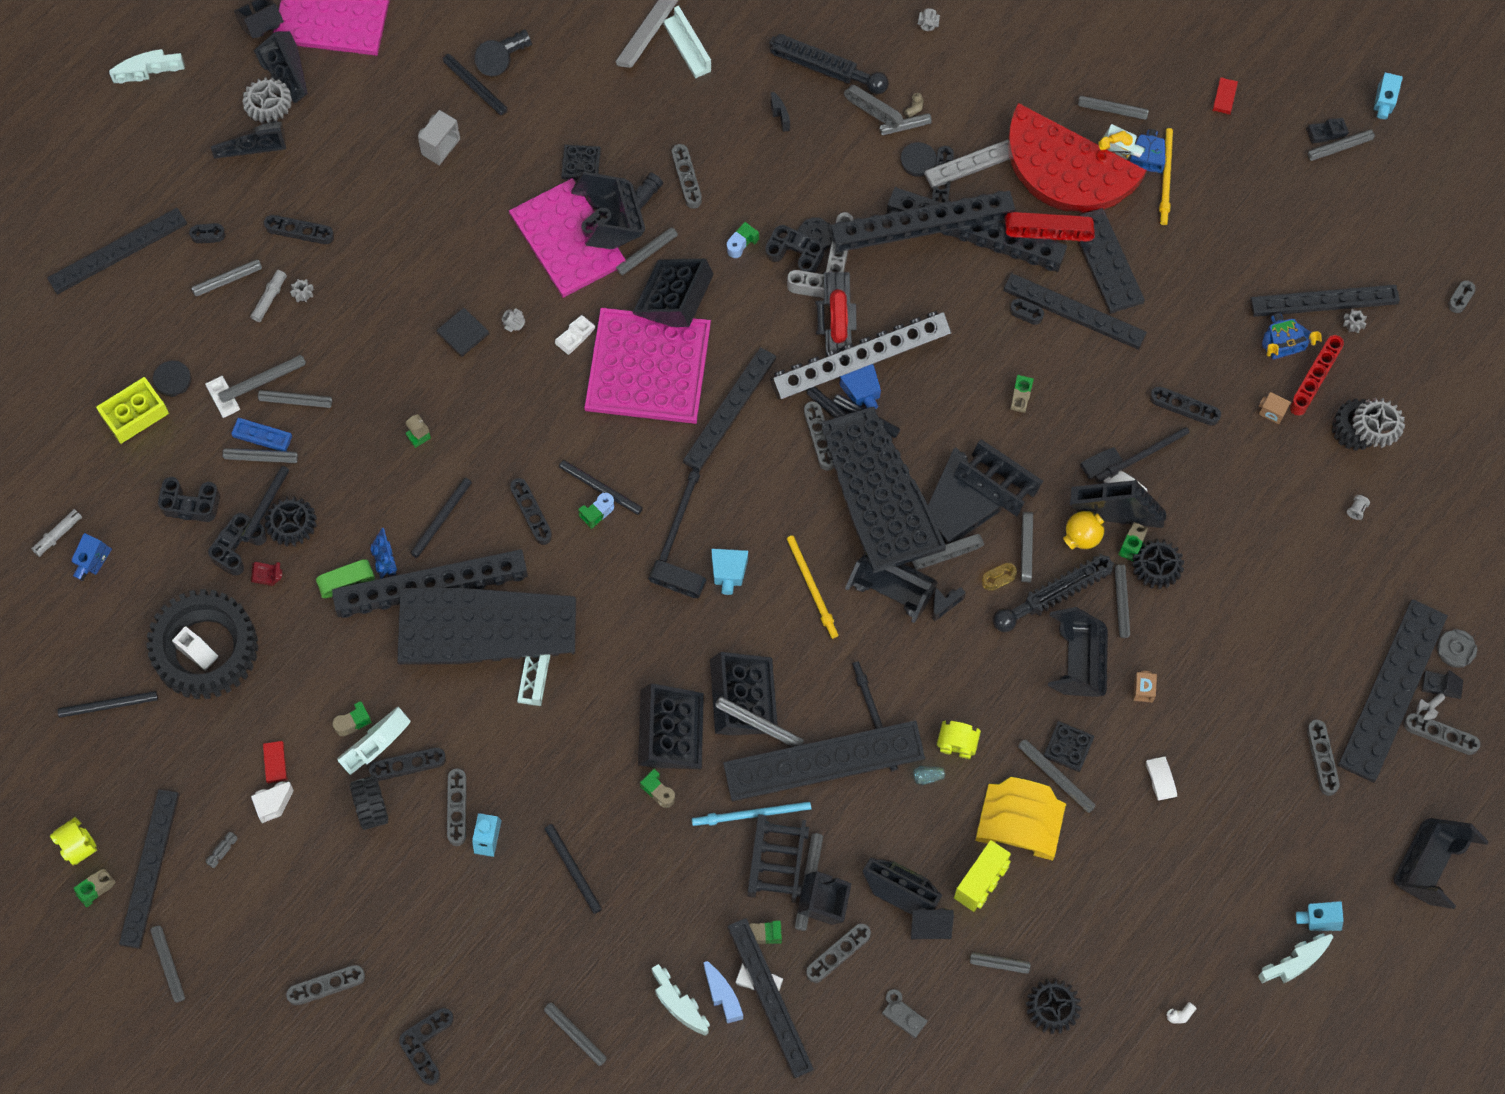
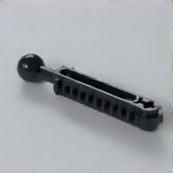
(826, 63)
(1006, 619)

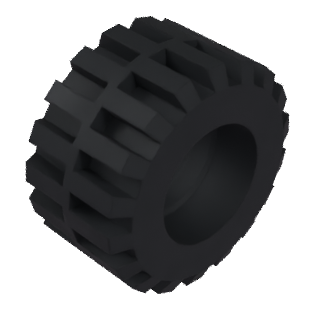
(1343, 429)
(369, 802)

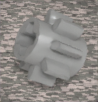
(928, 19)
(302, 295)
(1351, 318)
(513, 320)

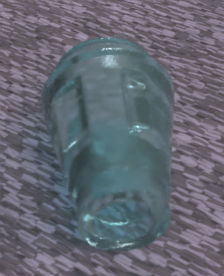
(926, 775)

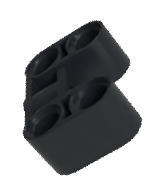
(797, 242)
(188, 507)
(229, 540)

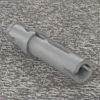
(271, 290)
(59, 530)

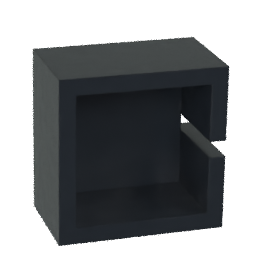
(265, 17)
(824, 901)

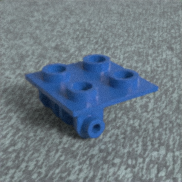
(383, 555)

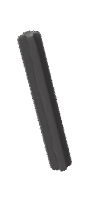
(1113, 107)
(1341, 145)
(646, 251)
(226, 277)
(295, 398)
(260, 455)
(1122, 601)
(167, 963)
(575, 1034)

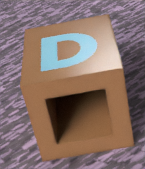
(1274, 407)
(1145, 686)

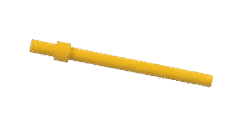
(1164, 207)
(826, 618)

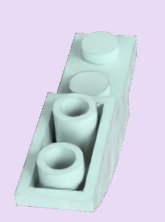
(139, 66)
(376, 740)
(1303, 958)
(682, 1008)

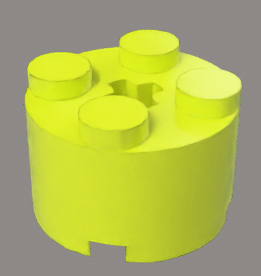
(958, 738)
(74, 841)

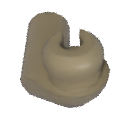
(917, 105)

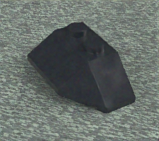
(900, 886)

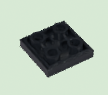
(579, 160)
(462, 332)
(1068, 746)
(932, 924)

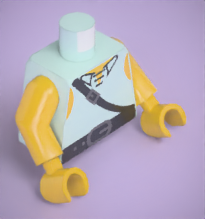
(1120, 142)

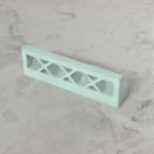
(688, 43)
(539, 682)

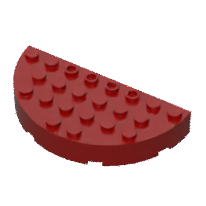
(1066, 167)

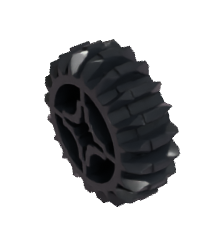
(282, 533)
(1172, 560)
(1062, 1003)

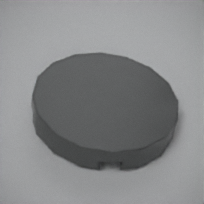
(1456, 648)

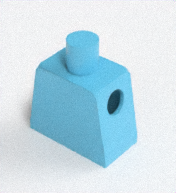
(1387, 94)
(729, 568)
(486, 833)
(1330, 914)

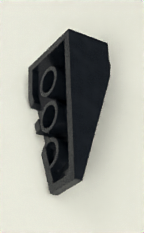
(282, 59)
(257, 140)

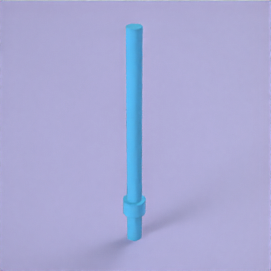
(713, 819)

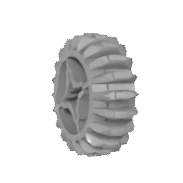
(271, 105)
(1387, 417)

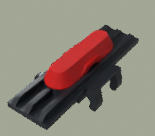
(842, 312)

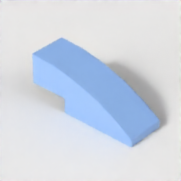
(723, 994)

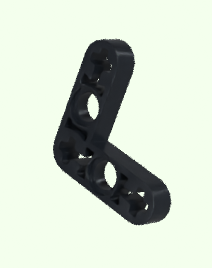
(420, 1039)

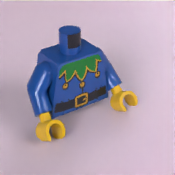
(1287, 337)

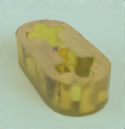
(996, 573)

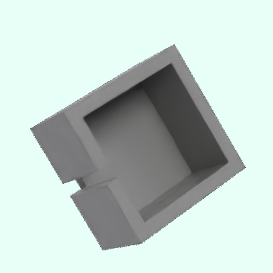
(439, 137)

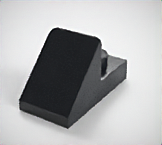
(943, 605)
(1447, 684)

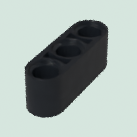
(677, 579)

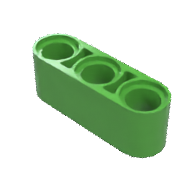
(345, 576)

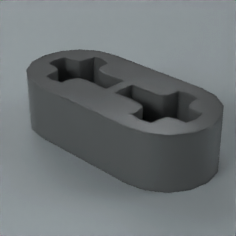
(1458, 295)

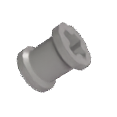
(1358, 507)

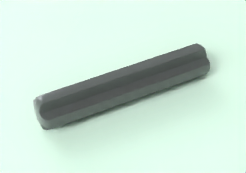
(907, 124)
(1000, 963)

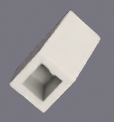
(195, 648)
(272, 802)

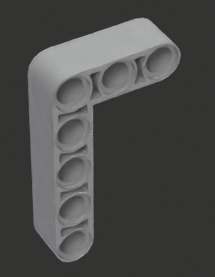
(806, 278)

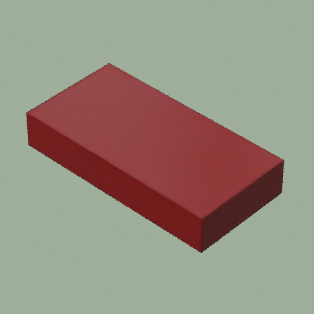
(1225, 96)
(275, 762)

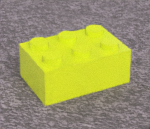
(132, 410)
(983, 876)

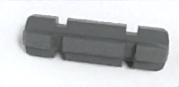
(221, 849)

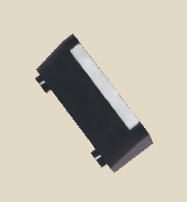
(618, 197)
(898, 583)
(1085, 653)
(1429, 856)

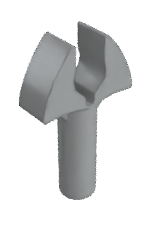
(1432, 713)

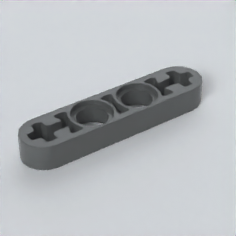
(873, 106)
(686, 176)
(817, 436)
(1026, 546)
(952, 550)
(1441, 737)
(1326, 757)
(453, 807)
(840, 955)
(324, 981)

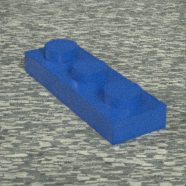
(261, 435)

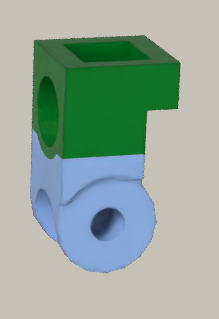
(741, 239)
(598, 510)

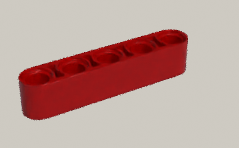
(1049, 226)
(1320, 368)

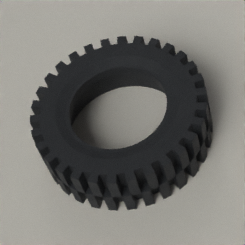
(187, 613)

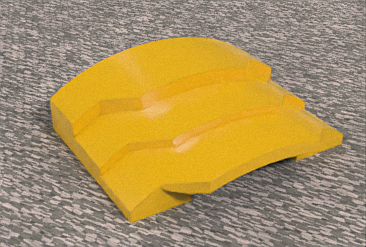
(1022, 816)

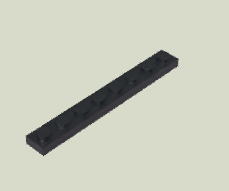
(117, 251)
(1324, 300)
(1075, 311)
(729, 409)
(149, 869)
(770, 998)

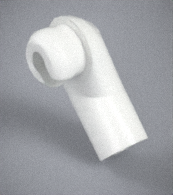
(1181, 1016)

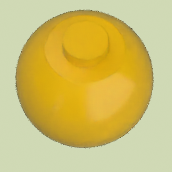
(1084, 530)

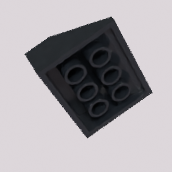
(674, 291)
(746, 682)
(670, 728)

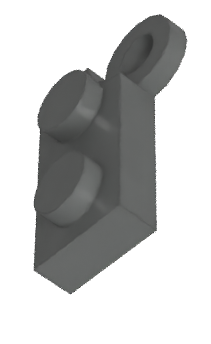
(903, 1015)

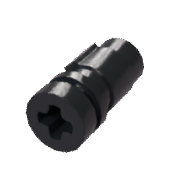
(517, 41)
(649, 187)

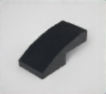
(779, 109)
(1327, 131)
(1100, 461)

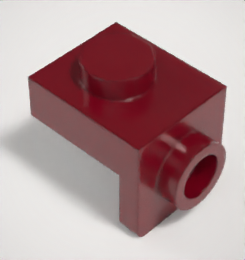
(266, 573)

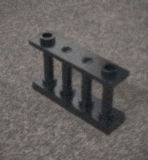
(1006, 468)
(762, 846)

